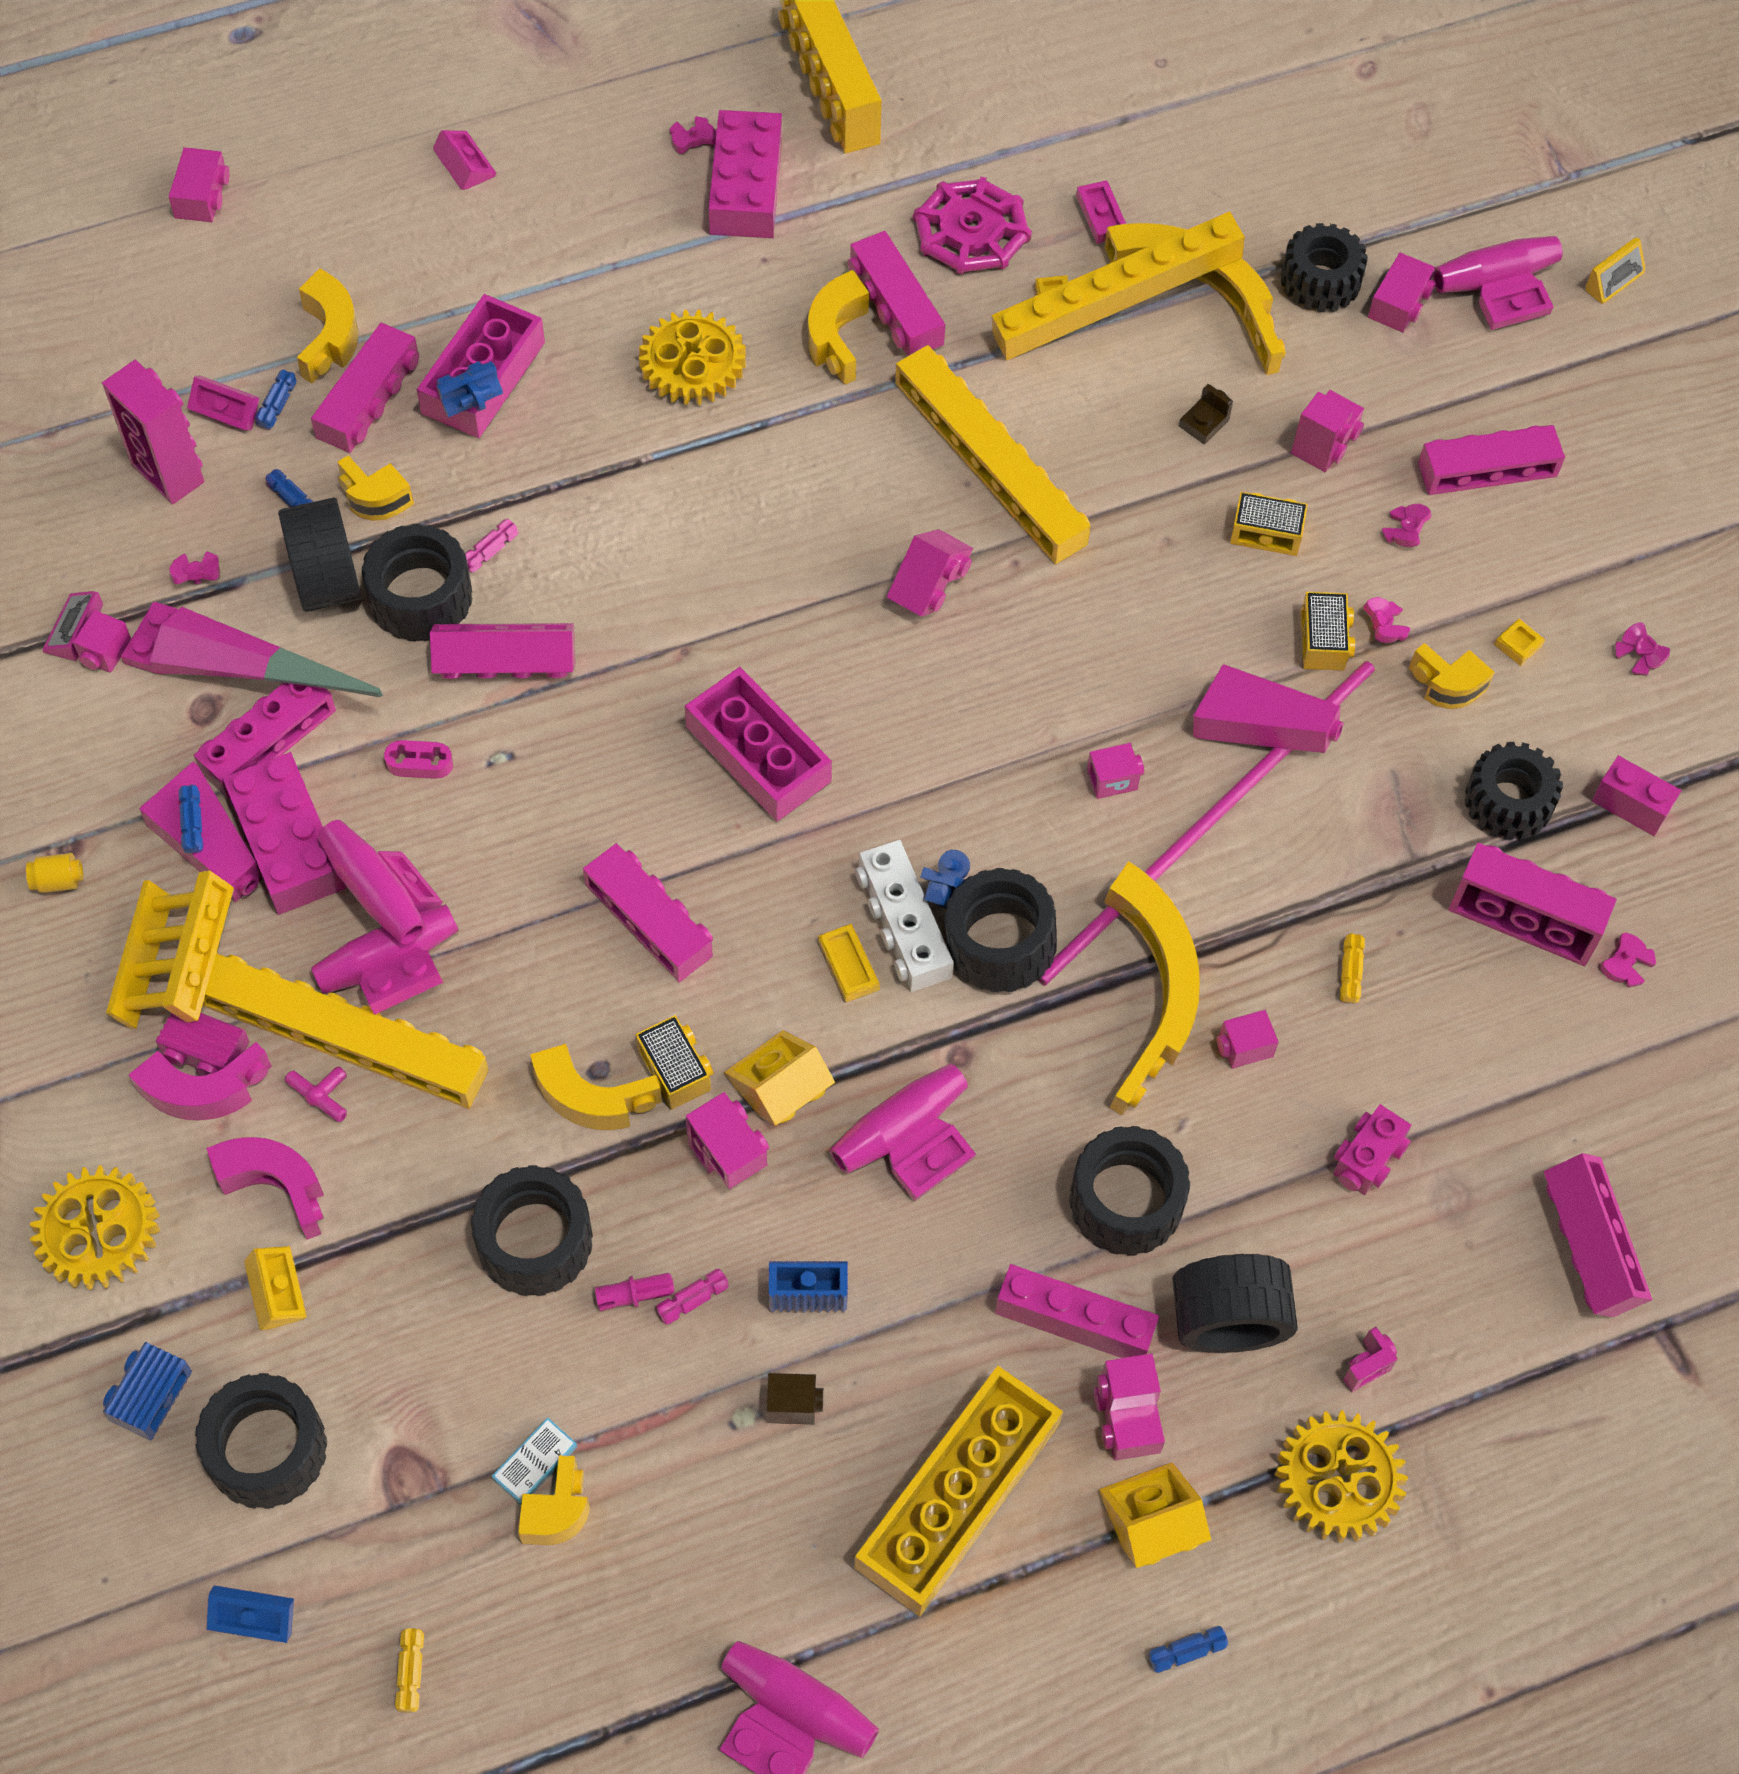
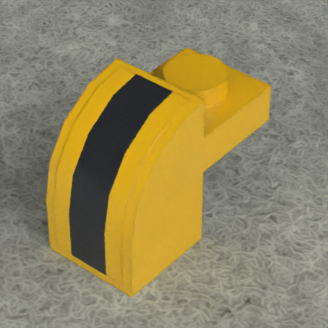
(377, 495)
(1452, 684)

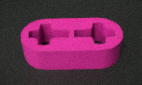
(418, 759)

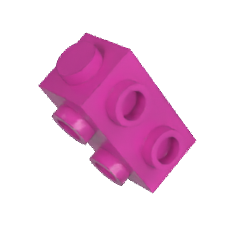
(1366, 1158)

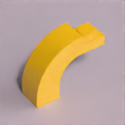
(331, 303)
(832, 308)
(586, 1103)

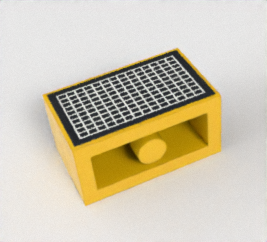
(1269, 523)
(1326, 631)
(671, 1056)

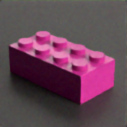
(745, 174)
(489, 333)
(154, 430)
(758, 743)
(283, 832)
(1532, 904)

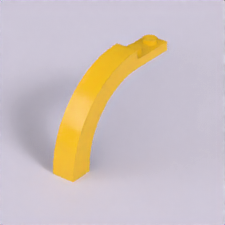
(1234, 281)
(1169, 939)

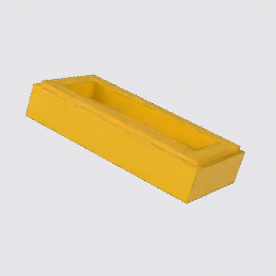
(848, 963)

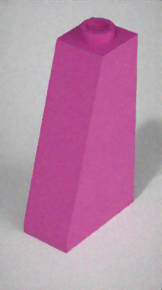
(1265, 713)
(223, 847)

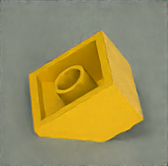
(781, 1077)
(1156, 1514)

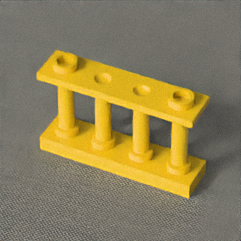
(193, 959)

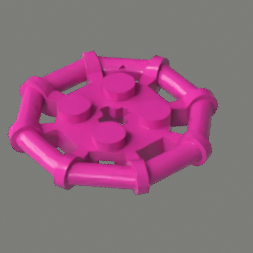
(972, 239)

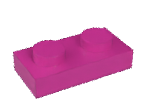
(1099, 208)
(223, 402)

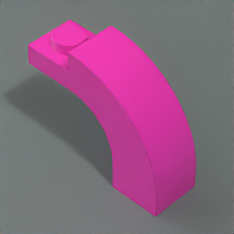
(200, 1096)
(269, 1162)

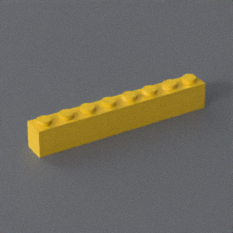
(1118, 285)
(993, 454)
(345, 1030)

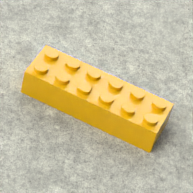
(834, 71)
(958, 1490)

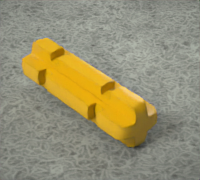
(1352, 968)
(409, 1670)

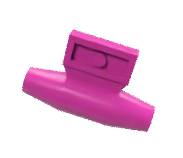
(1505, 278)
(380, 881)
(385, 966)
(908, 1129)
(789, 1715)

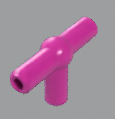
(318, 1095)

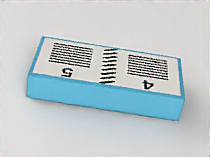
(534, 1461)

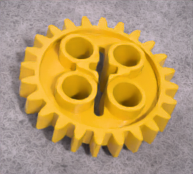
(692, 357)
(59, 1236)
(1330, 1442)

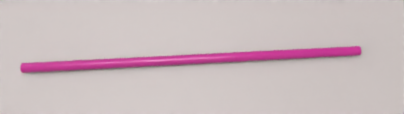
(1195, 832)

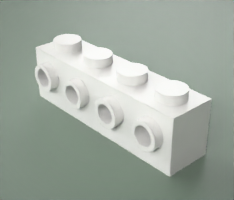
(904, 916)

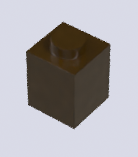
(793, 1398)

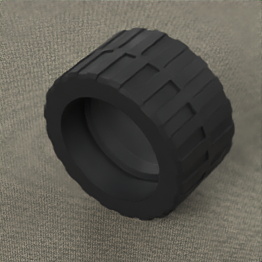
(410, 549)
(319, 554)
(1001, 892)
(1135, 1148)
(523, 1188)
(1234, 1303)
(241, 1400)

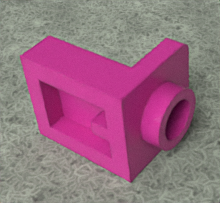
(1369, 1367)

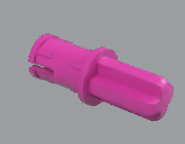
(634, 1291)

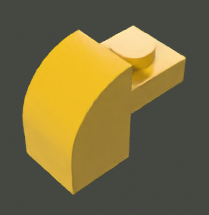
(557, 1516)

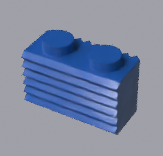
(808, 1285)
(146, 1390)

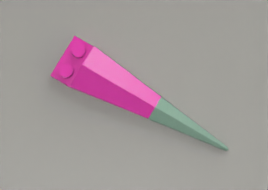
(194, 644)

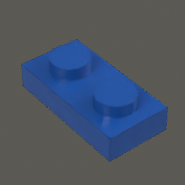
(250, 1614)

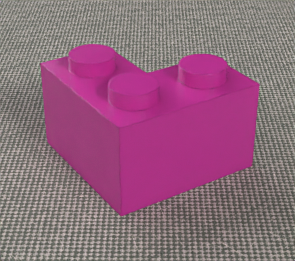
(1326, 429)
(927, 568)
(725, 1141)
(1129, 1398)

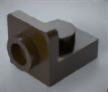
(1207, 414)

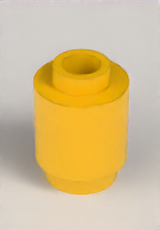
(54, 873)

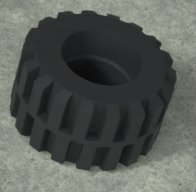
(1328, 248)
(1520, 767)

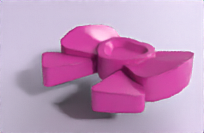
(694, 137)
(1411, 520)
(183, 571)
(1382, 618)
(1637, 639)
(1620, 967)

